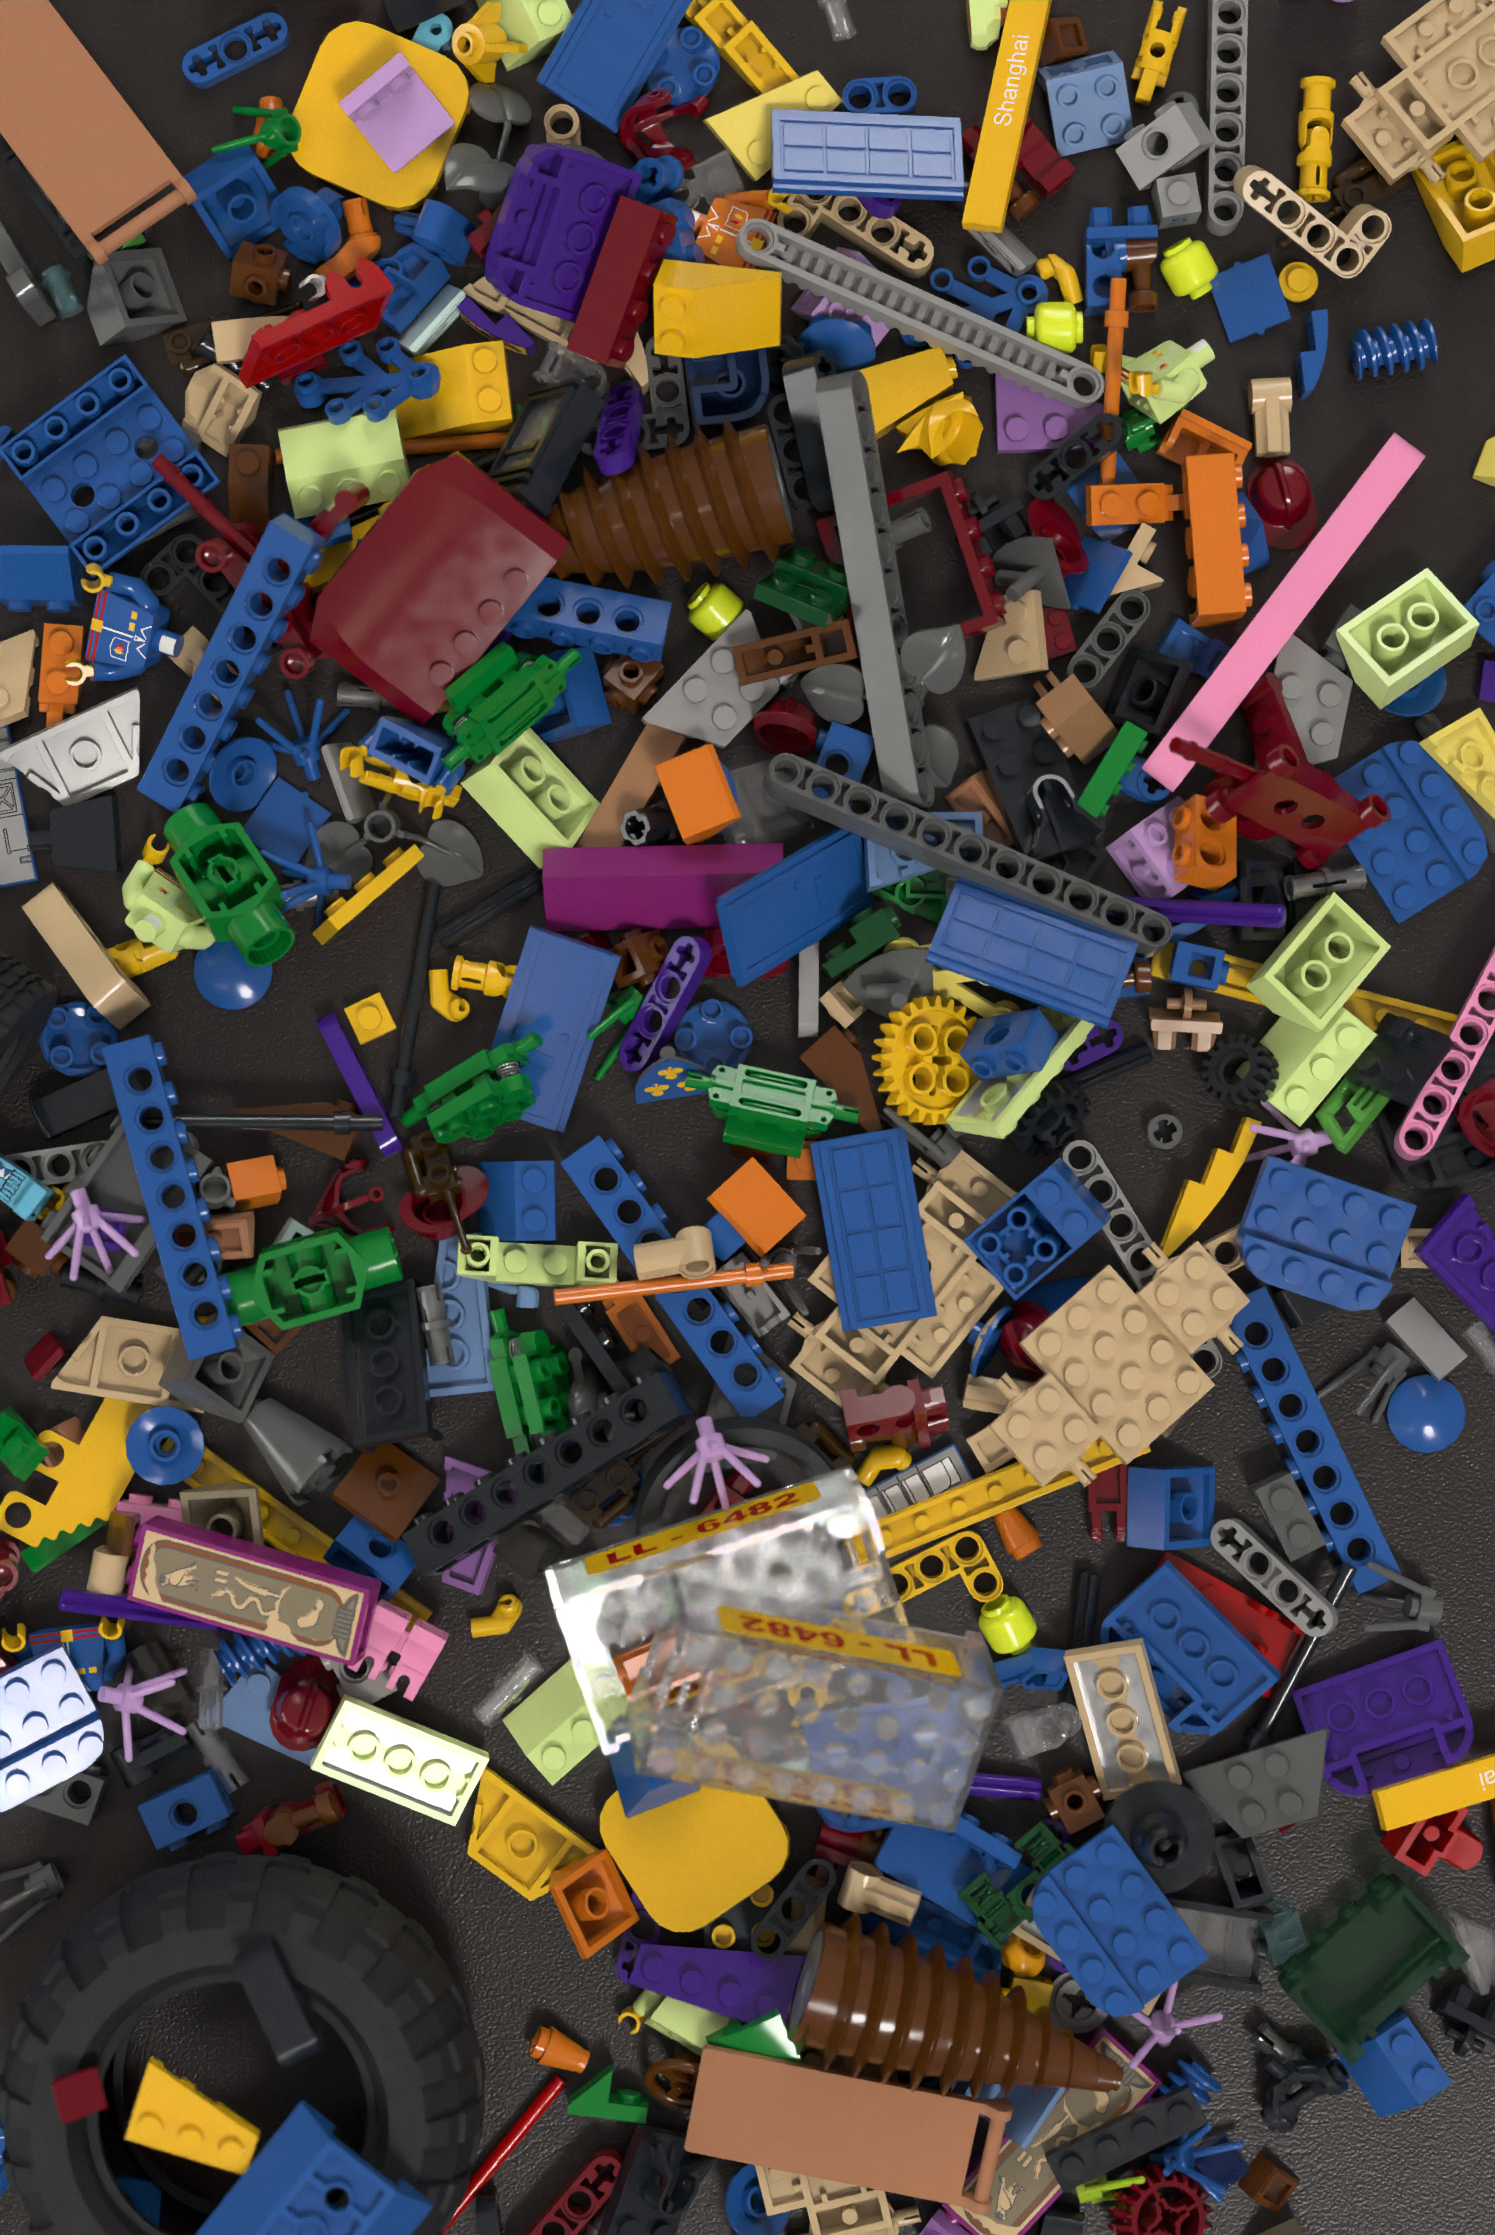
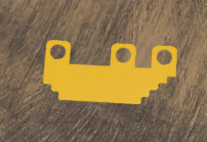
(88, 1477)

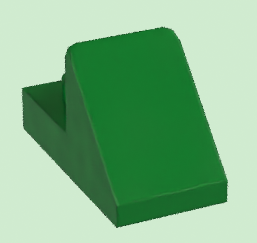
(19, 1445)
(596, 2101)

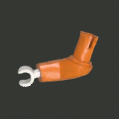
(360, 244)

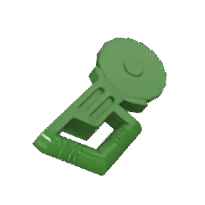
(1361, 1108)

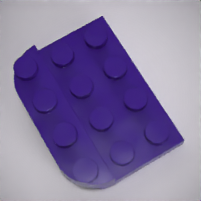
(554, 227)
(1389, 1720)

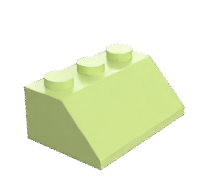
(531, 23)
(330, 457)
(1405, 637)
(532, 796)
(1318, 964)
(1311, 1061)
(554, 1724)

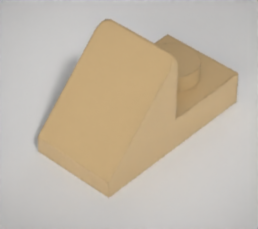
(1134, 576)

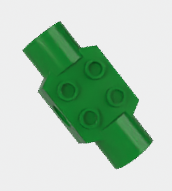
(229, 884)
(313, 1277)

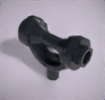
(1323, 2078)

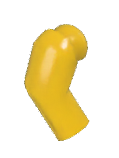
(1063, 273)
(443, 999)
(882, 1458)
(501, 1619)

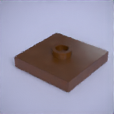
(386, 1490)

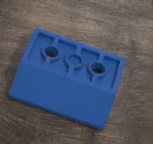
(94, 444)
(289, 2183)

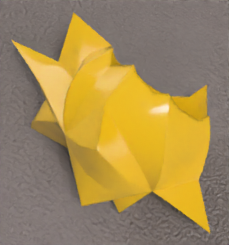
(944, 430)

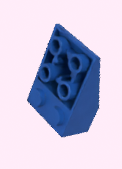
(1037, 1228)

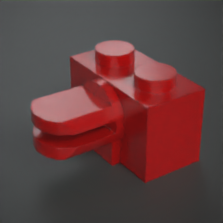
(1434, 1838)

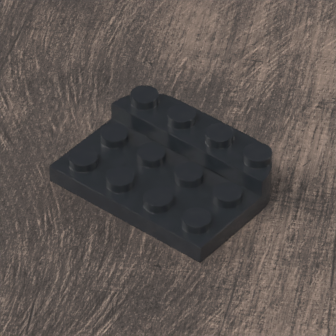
(1453, 1157)

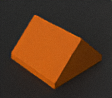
(698, 794)
(756, 1207)
(592, 1901)

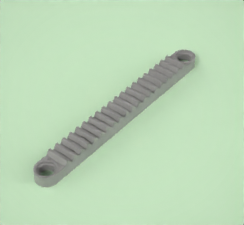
(919, 314)

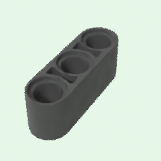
(1119, 627)

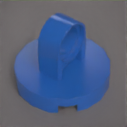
(309, 222)

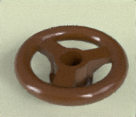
(683, 2074)

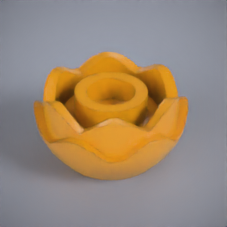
(1022, 1957)

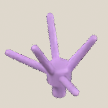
(1300, 1143)
(89, 1219)
(711, 1449)
(130, 1699)
(1163, 2026)

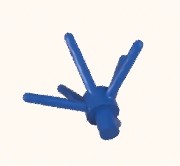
(304, 748)
(319, 879)
(1183, 2157)

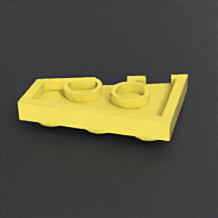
(746, 126)
(1468, 756)

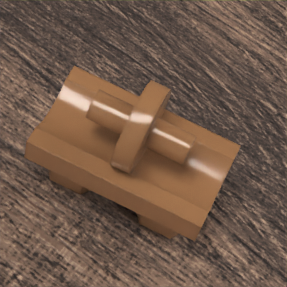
(1184, 1015)

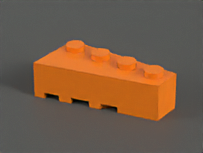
(1215, 539)

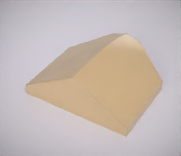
(219, 407)

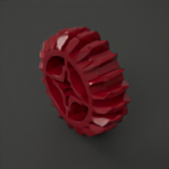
(1180, 2215)

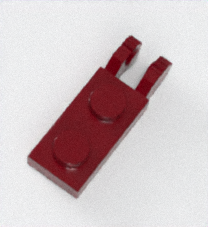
(1108, 1493)

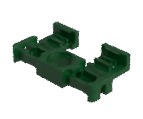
(1005, 1915)

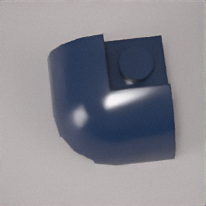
(726, 387)

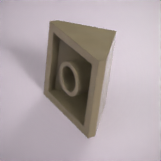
(226, 1509)

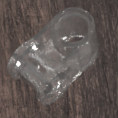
(564, 364)
(1040, 1729)

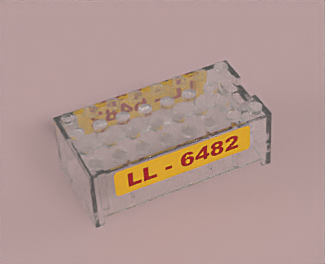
(760, 1547)
(813, 1706)

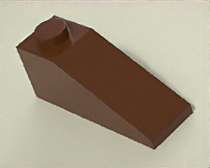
(251, 484)
(796, 651)
(841, 1068)
(325, 1141)

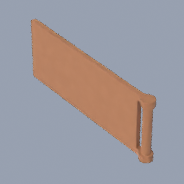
(78, 131)
(843, 2127)

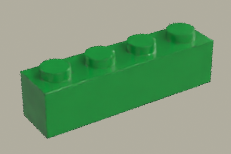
(1111, 770)
(50, 1549)

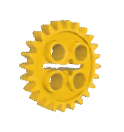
(928, 1060)

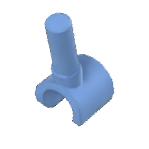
(526, 1295)

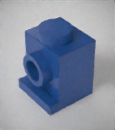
(1185, 954)

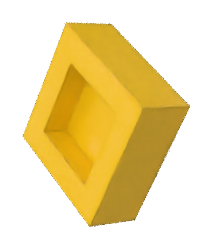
(370, 1018)

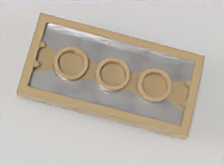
(1121, 1715)

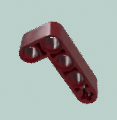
(568, 2214)

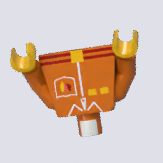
(726, 216)

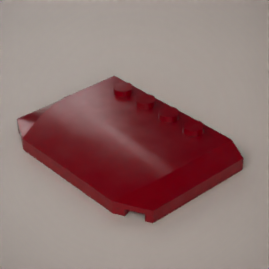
(433, 584)

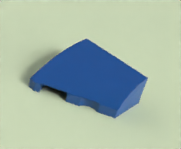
(415, 279)

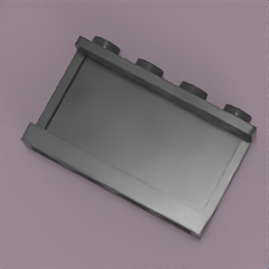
(115, 1185)

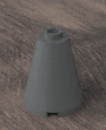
(295, 1449)

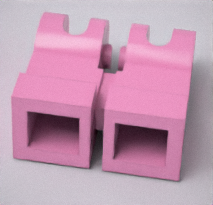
(416, 1646)

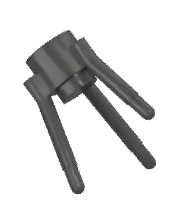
(936, 1145)
(217, 1191)
(783, 1254)
(1388, 1367)
(1421, 1607)
(42, 1884)

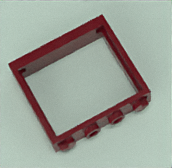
(967, 531)

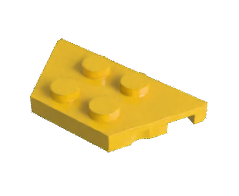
(520, 1837)

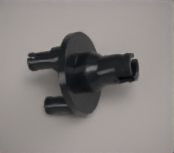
(1159, 1812)

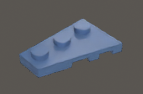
(889, 867)

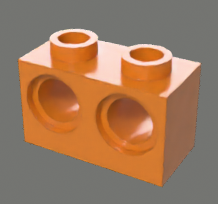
(1203, 848)

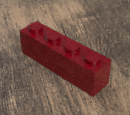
(622, 283)

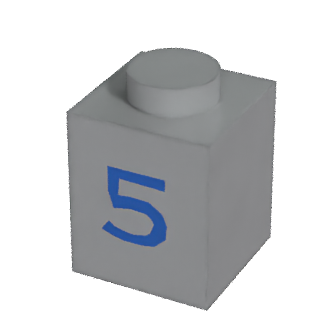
(1176, 200)

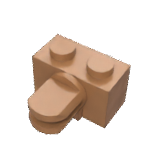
(1074, 718)

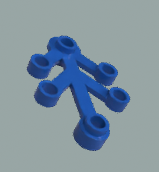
(985, 305)
(415, 380)

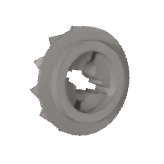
(1084, 2018)

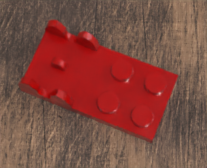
(313, 332)
(1262, 1626)

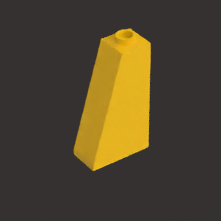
(907, 386)

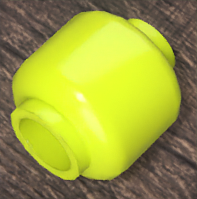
(1188, 268)
(1056, 326)
(714, 609)
(1007, 1625)

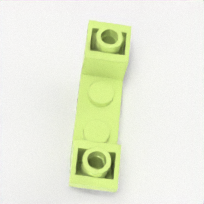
(538, 1263)

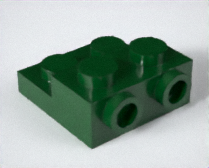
(806, 587)
(868, 934)

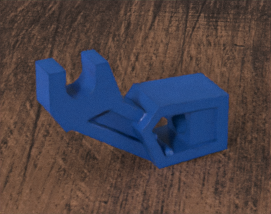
(1034, 1669)

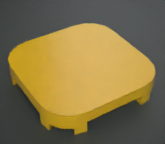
(335, 147)
(696, 1853)

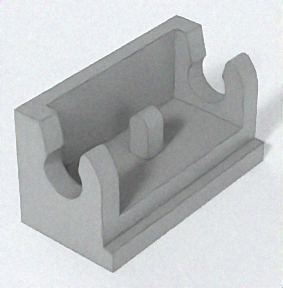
(756, 1304)

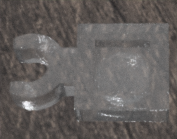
(713, 180)

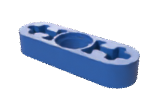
(232, 67)

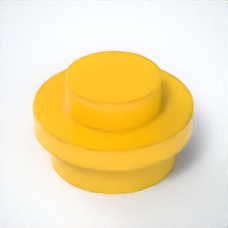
(1298, 282)

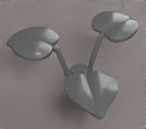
(470, 165)
(932, 657)
(449, 851)

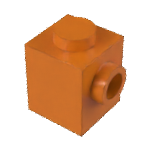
(255, 1182)

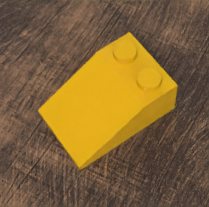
(1462, 204)
(715, 309)
(471, 394)

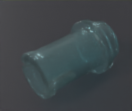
(62, 291)

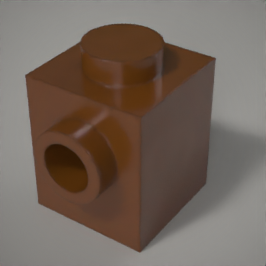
(31, 1251)

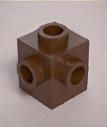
(260, 273)
(631, 682)
(641, 957)
(1075, 1813)

